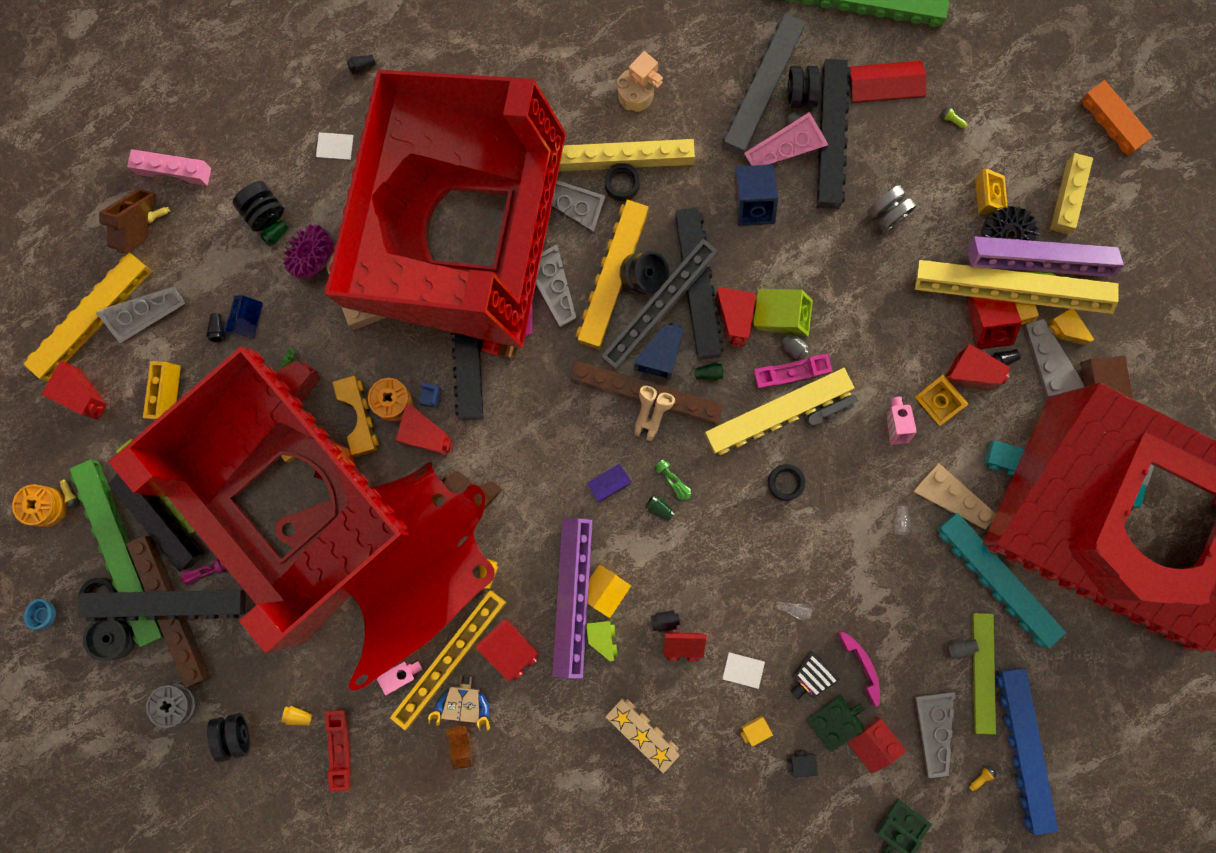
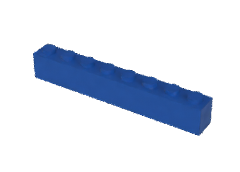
(1027, 751)

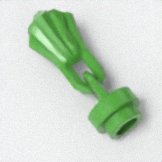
(681, 490)

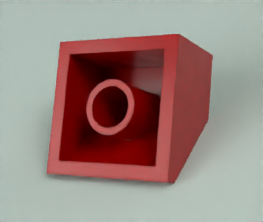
(876, 745)

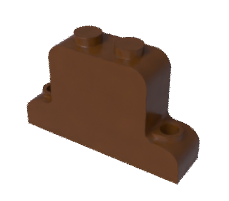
(128, 220)
(458, 483)

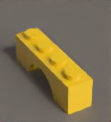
(361, 439)

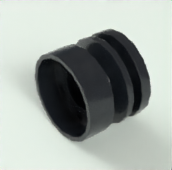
(258, 206)

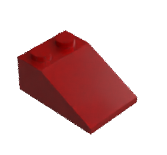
(684, 645)

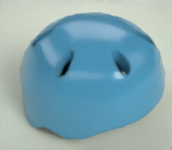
(44, 615)

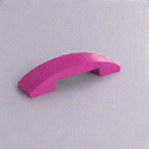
(793, 371)
(872, 689)

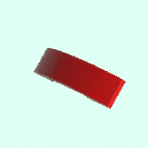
(339, 750)

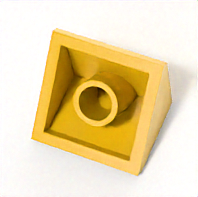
(990, 191)
(941, 400)
(606, 591)

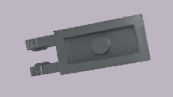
(830, 411)

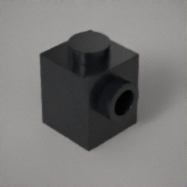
(802, 764)

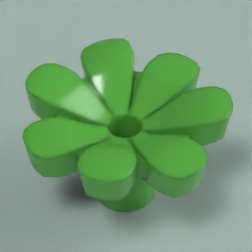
(289, 358)

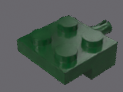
(837, 722)
(902, 829)

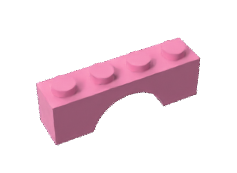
(154, 164)

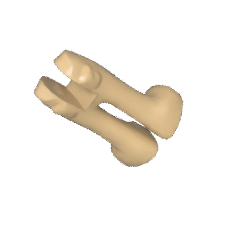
(663, 403)

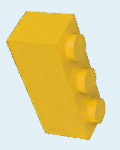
(161, 388)

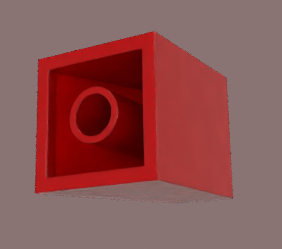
(735, 314)
(993, 322)
(977, 370)
(299, 378)
(75, 391)
(422, 434)
(507, 650)

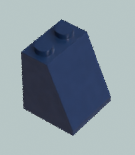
(756, 194)
(661, 352)

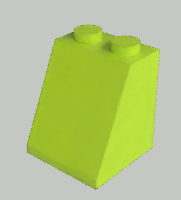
(783, 311)

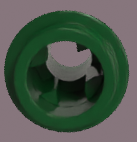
(273, 233)
(710, 372)
(659, 508)

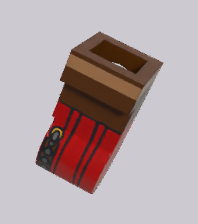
(498, 350)

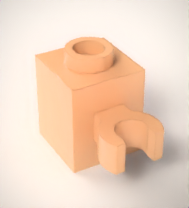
(645, 69)

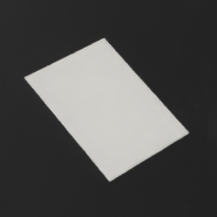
(334, 146)
(743, 670)

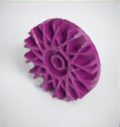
(308, 252)

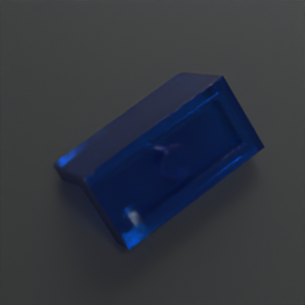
(244, 316)

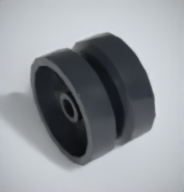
(803, 86)
(644, 272)
(108, 639)
(228, 737)

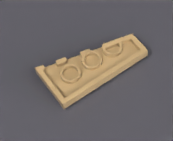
(949, 493)

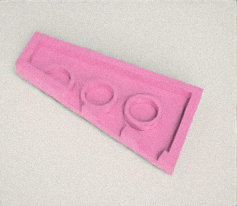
(792, 140)

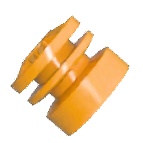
(399, 394)
(48, 502)

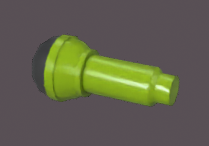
(948, 114)

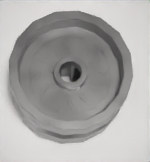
(891, 208)

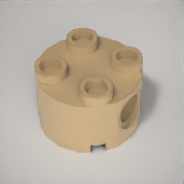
(633, 95)

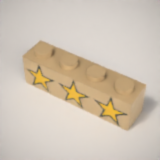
(642, 735)

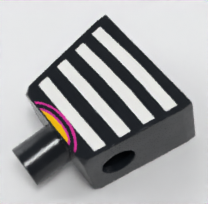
(812, 677)

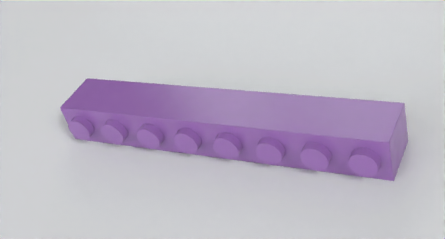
(1044, 256)
(572, 598)

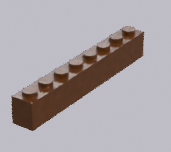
(629, 388)
(176, 632)

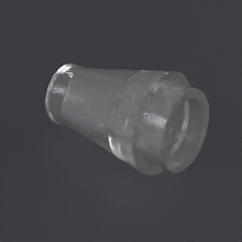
(902, 522)

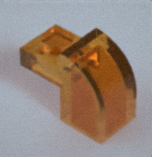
(460, 747)

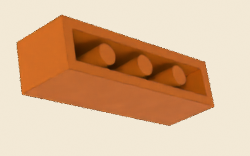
(1116, 118)

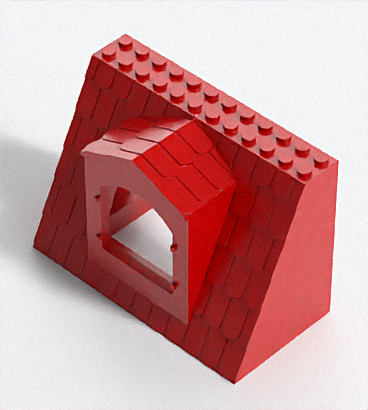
(415, 148)
(222, 442)
(1075, 495)

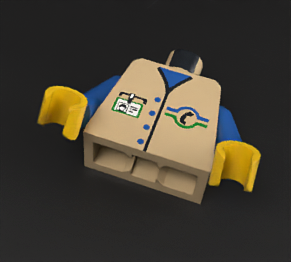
(462, 704)

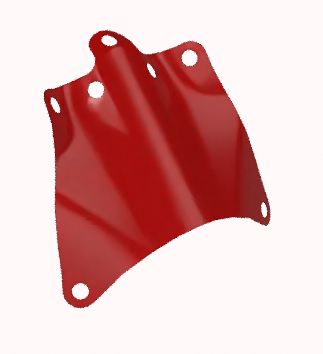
(422, 579)

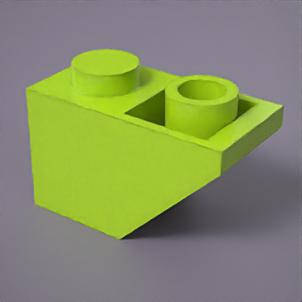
(600, 638)

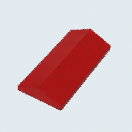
(887, 81)

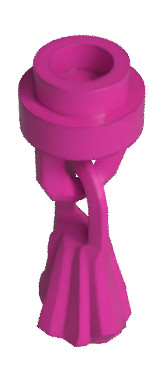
(192, 576)

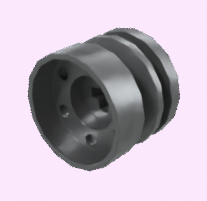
(183, 702)

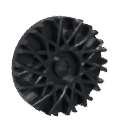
(1010, 223)

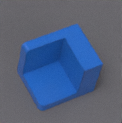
(430, 395)

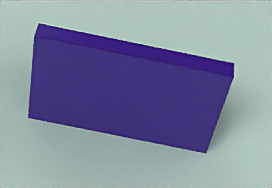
(609, 483)

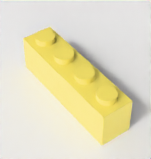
(1071, 194)

